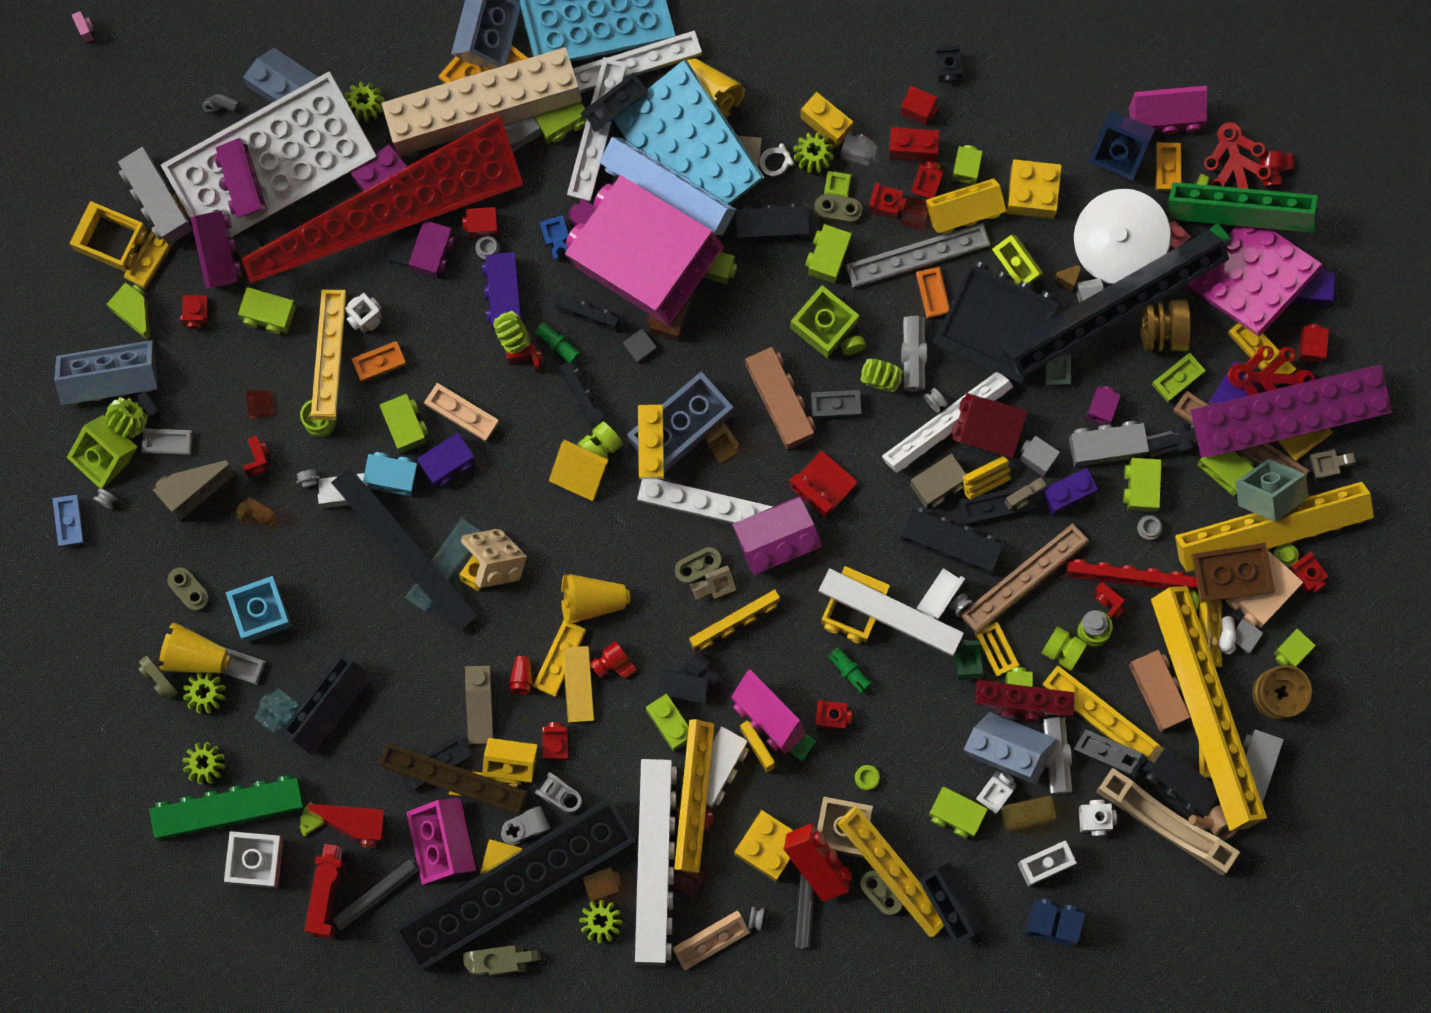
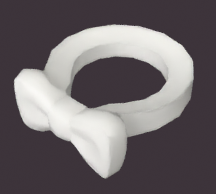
(781, 150)

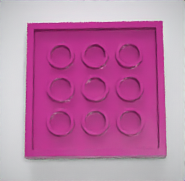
(1258, 279)

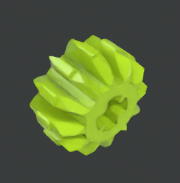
(367, 94)
(819, 146)
(511, 332)
(881, 375)
(126, 417)
(211, 697)
(195, 766)
(597, 929)

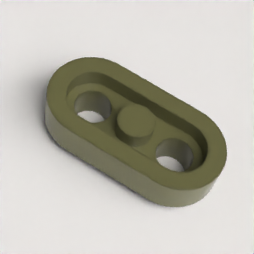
(838, 211)
(697, 565)
(187, 589)
(150, 670)
(880, 893)

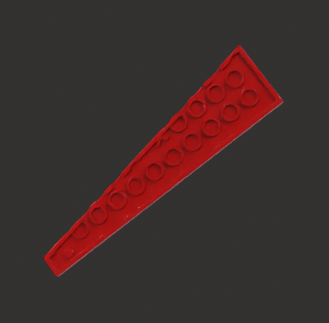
(443, 181)

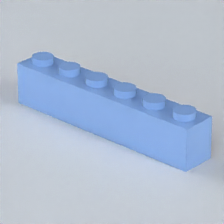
(668, 185)

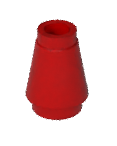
(521, 676)

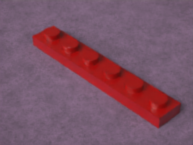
(1129, 575)

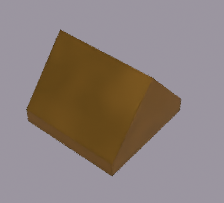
(1067, 277)

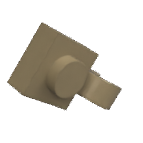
(1328, 464)
(717, 583)

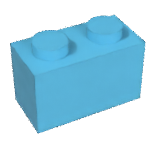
(390, 474)

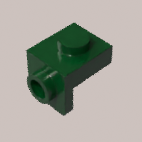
(968, 660)

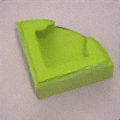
(308, 822)

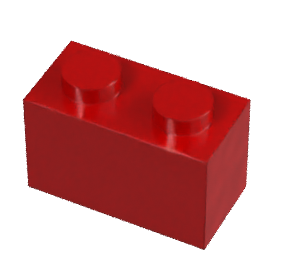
(913, 144)

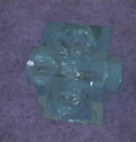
(275, 710)

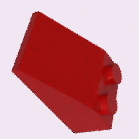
(357, 824)

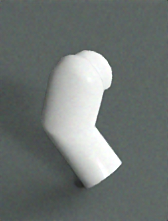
(1228, 635)

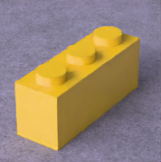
(966, 206)

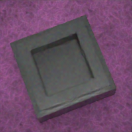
(639, 346)

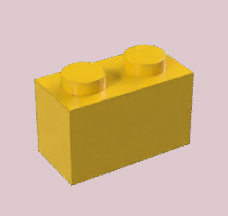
(826, 119)
(509, 760)

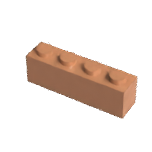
(779, 397)

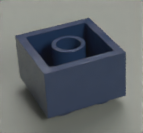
(1121, 145)

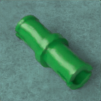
(557, 343)
(849, 670)

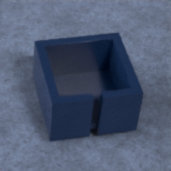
(1054, 923)

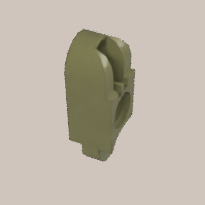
(499, 960)

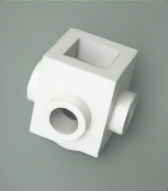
(360, 306)
(1088, 821)

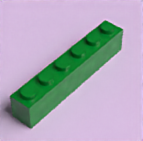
(1243, 207)
(226, 808)

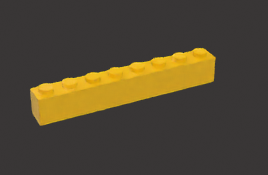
(1313, 516)

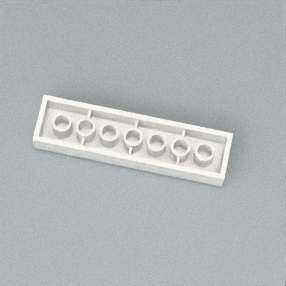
(653, 862)

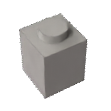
(1038, 455)

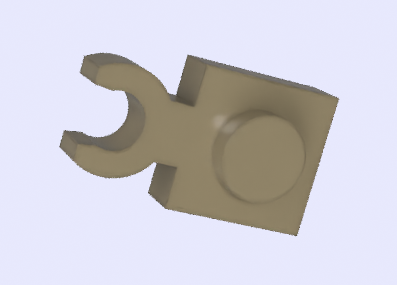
(1020, 498)

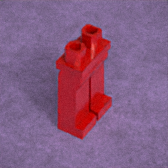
(325, 882)

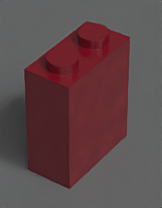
(988, 425)

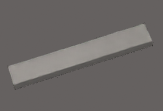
(917, 255)

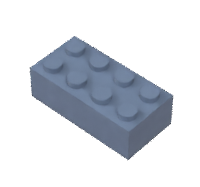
(688, 417)

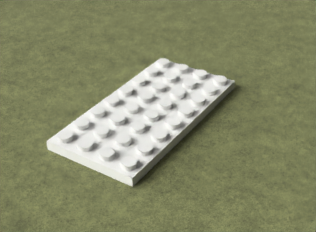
(294, 149)

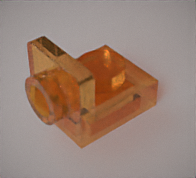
(259, 512)

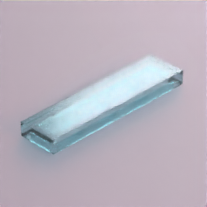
(446, 561)

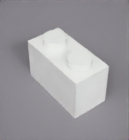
(1046, 863)

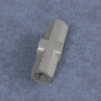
(914, 353)
(1060, 757)

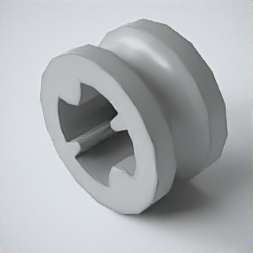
(935, 400)
(105, 499)
(960, 604)
(756, 918)

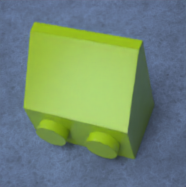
(101, 452)

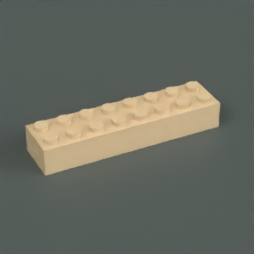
(469, 102)

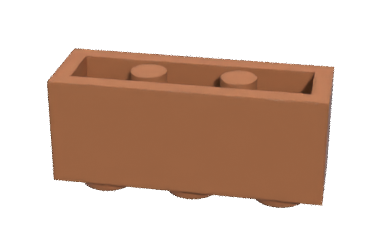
(1160, 690)

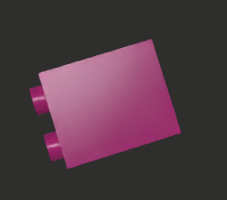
(643, 249)

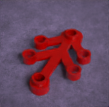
(1236, 161)
(1266, 376)

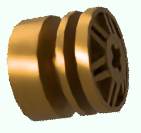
(1166, 325)
(1293, 685)

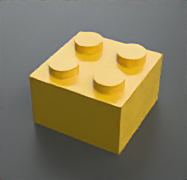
(1033, 189)
(764, 846)

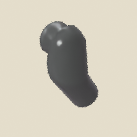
(219, 102)

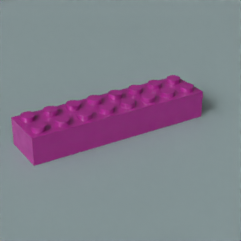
(1291, 411)

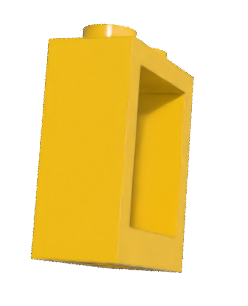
(87, 226)
(853, 635)

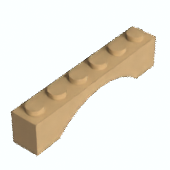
(1146, 809)

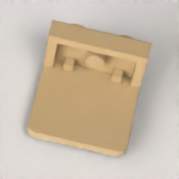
(498, 557)

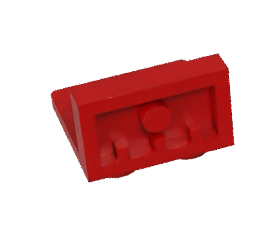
(822, 484)

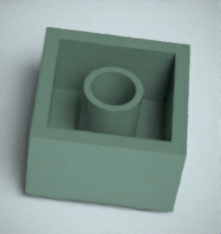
(1272, 490)

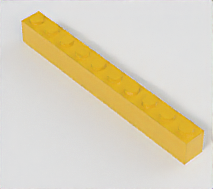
(1208, 708)

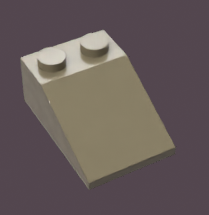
(189, 488)

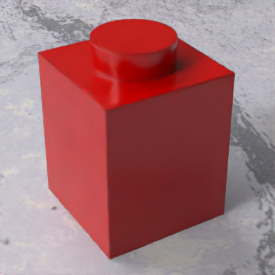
(919, 105)
(481, 223)
(1313, 344)

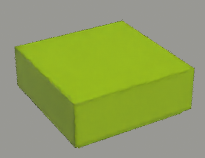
(837, 184)

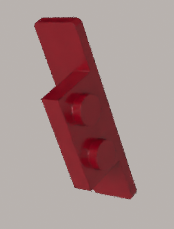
(1023, 701)

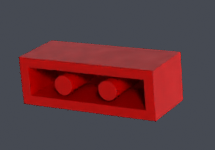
(817, 862)

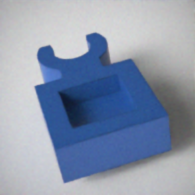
(555, 234)

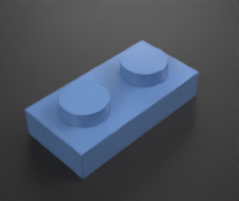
(68, 521)

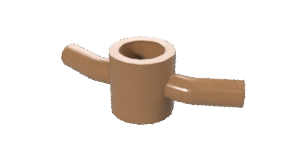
(1215, 822)

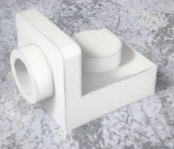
(997, 791)

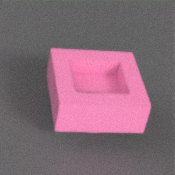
(84, 26)

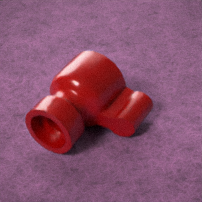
(1277, 162)
(613, 658)

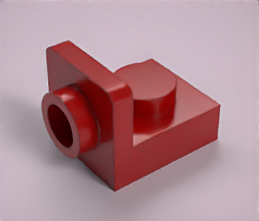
(927, 179)
(194, 312)
(1106, 597)
(555, 742)

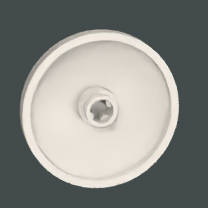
(1121, 234)

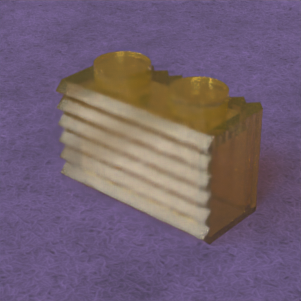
(1028, 813)

